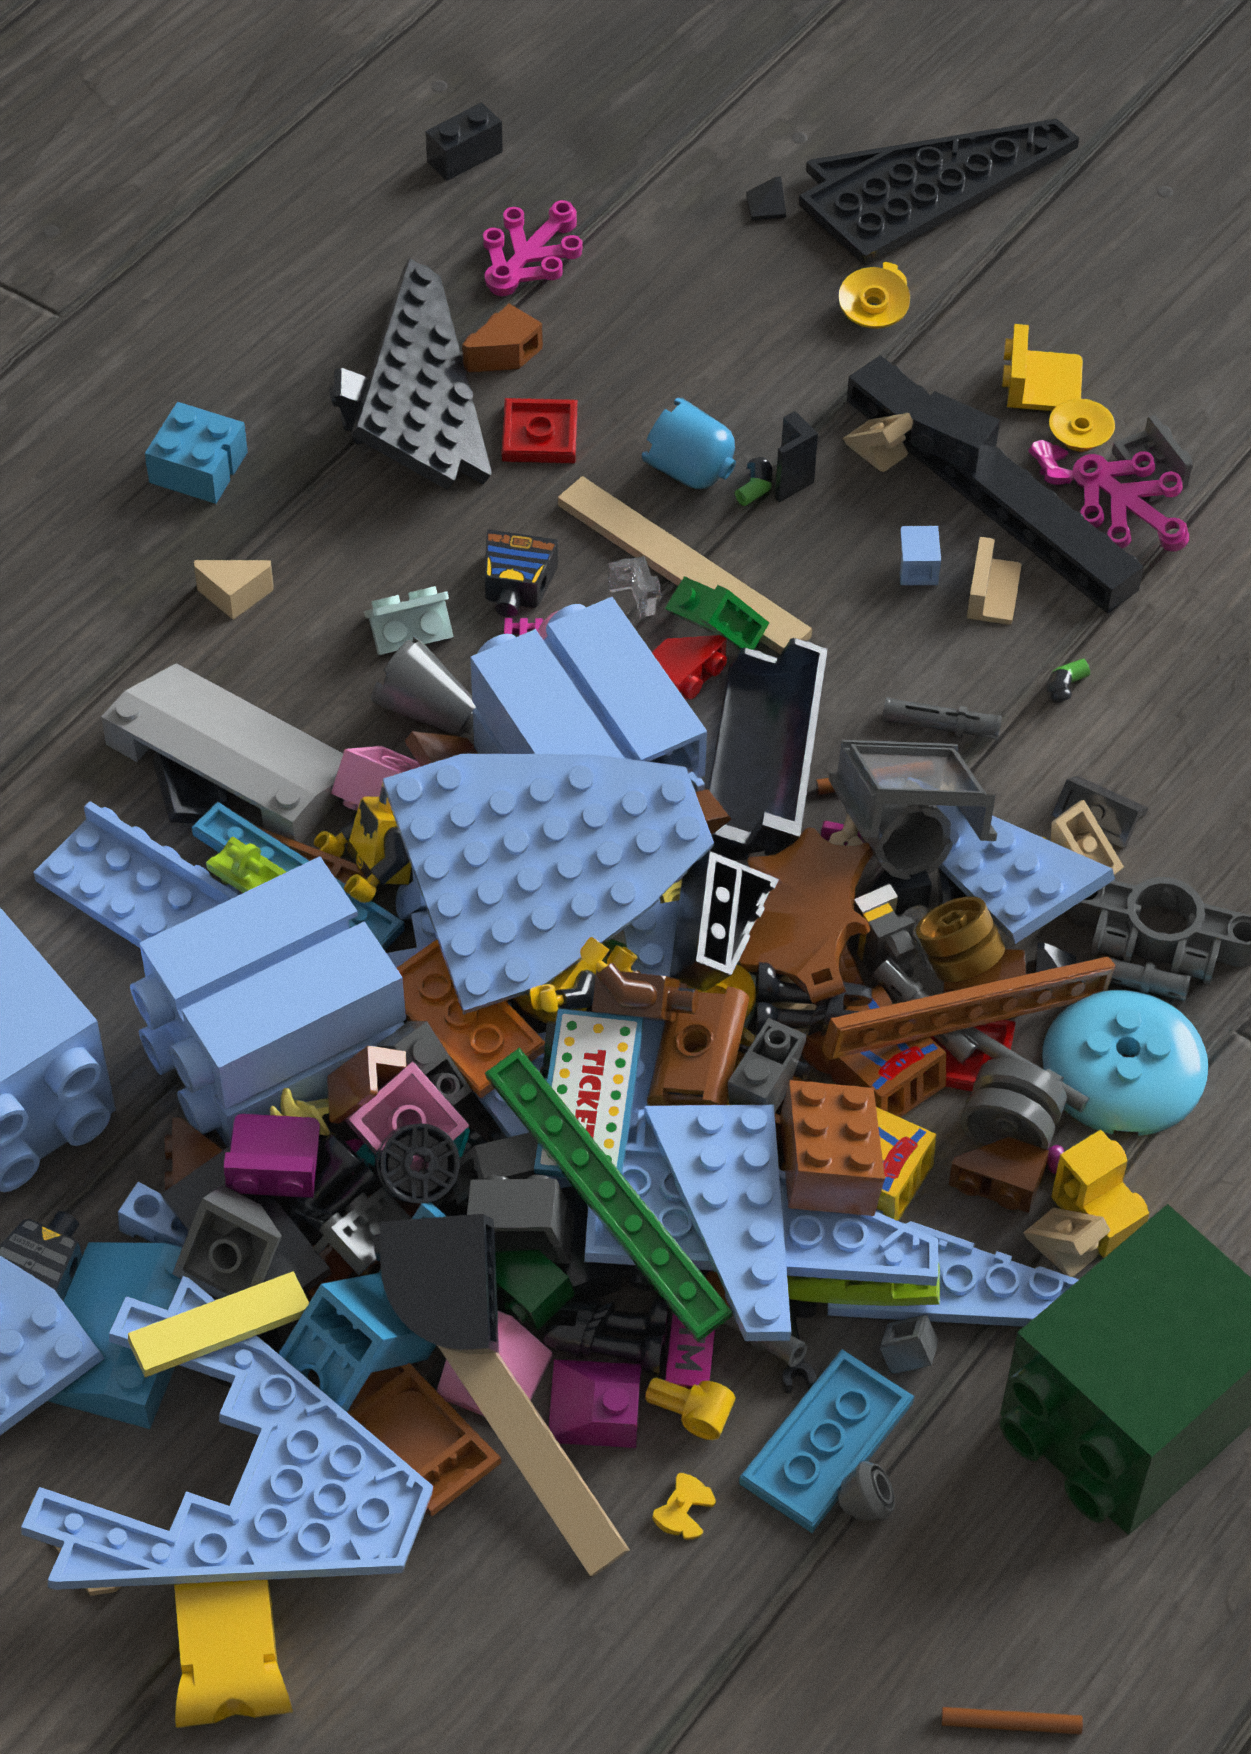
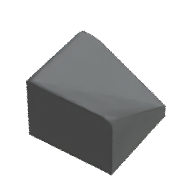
(909, 1344)

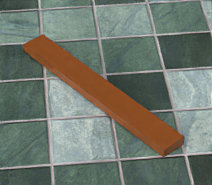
(965, 1008)

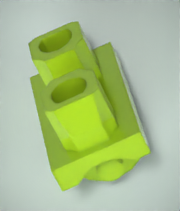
(243, 866)

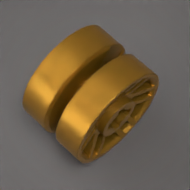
(960, 939)

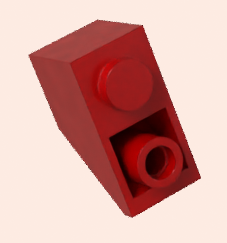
(692, 661)

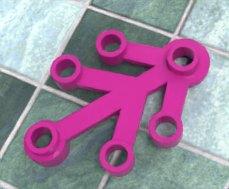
(505, 277)
(1128, 495)

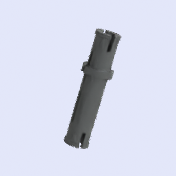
(942, 718)
(905, 989)

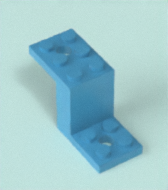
(352, 1333)

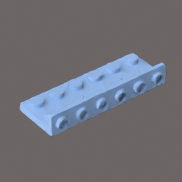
(128, 878)

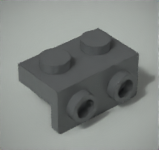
(1167, 454)

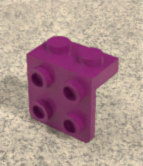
(273, 1155)

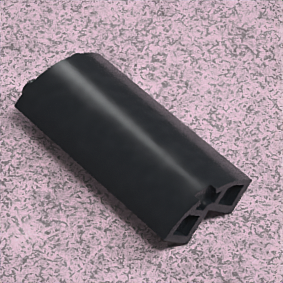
(766, 748)

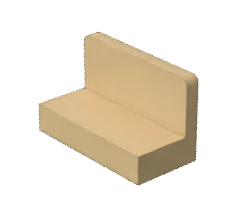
(993, 586)

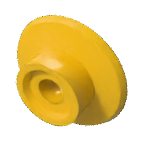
(1081, 424)

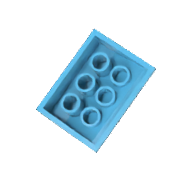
(98, 1289)

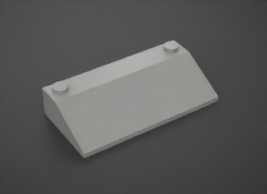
(229, 745)

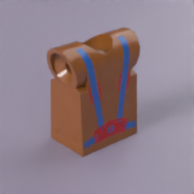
(892, 1071)

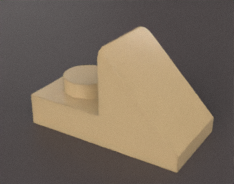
(881, 440)
(1081, 833)
(1068, 1238)

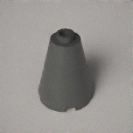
(425, 690)

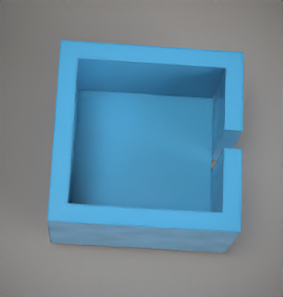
(196, 452)

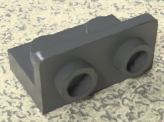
(355, 1232)

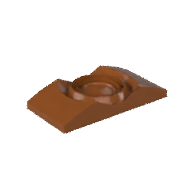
(423, 1432)

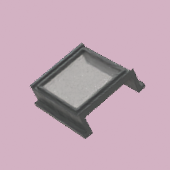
(908, 774)

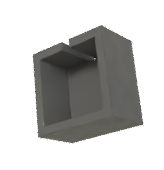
(526, 1214)

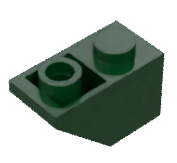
(531, 1286)

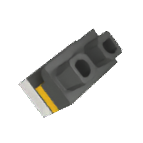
(888, 934)

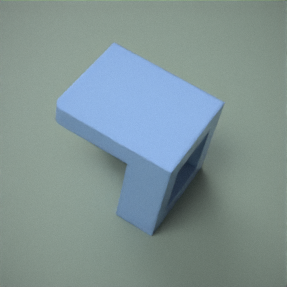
(920, 555)

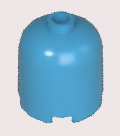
(691, 446)

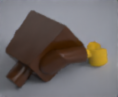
(630, 992)

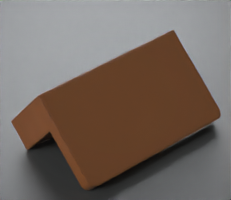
(359, 1079)

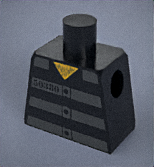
(46, 1251)

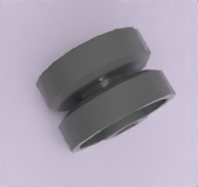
(1013, 1102)

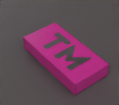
(687, 1359)

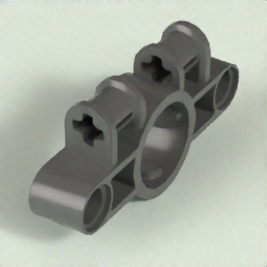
(1209, 937)

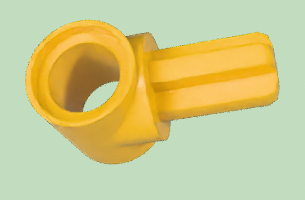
(702, 1408)

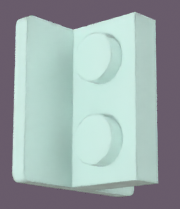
(420, 617)

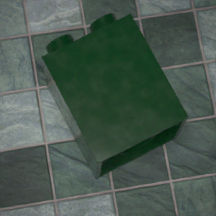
(1135, 1372)

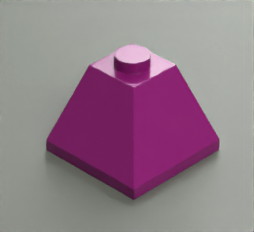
(595, 1403)

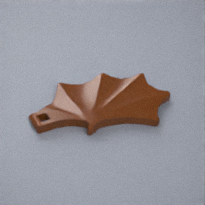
(808, 912)

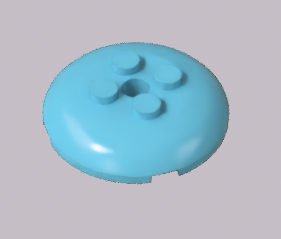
(1128, 1092)

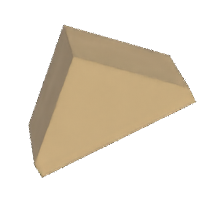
(234, 583)

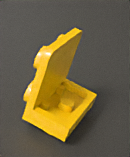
(1037, 377)

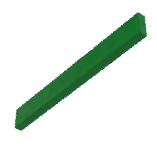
(609, 1195)

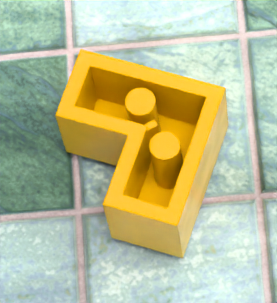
(1092, 1183)

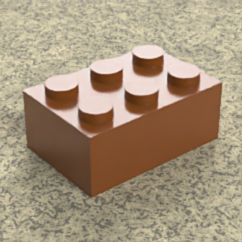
(831, 1148)

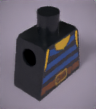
(518, 570)

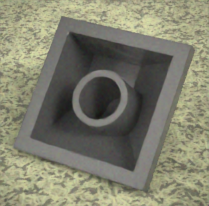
(228, 1244)

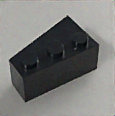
(715, 918)

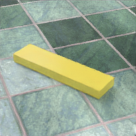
(218, 1324)

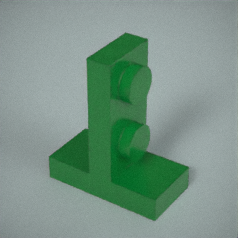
(718, 613)

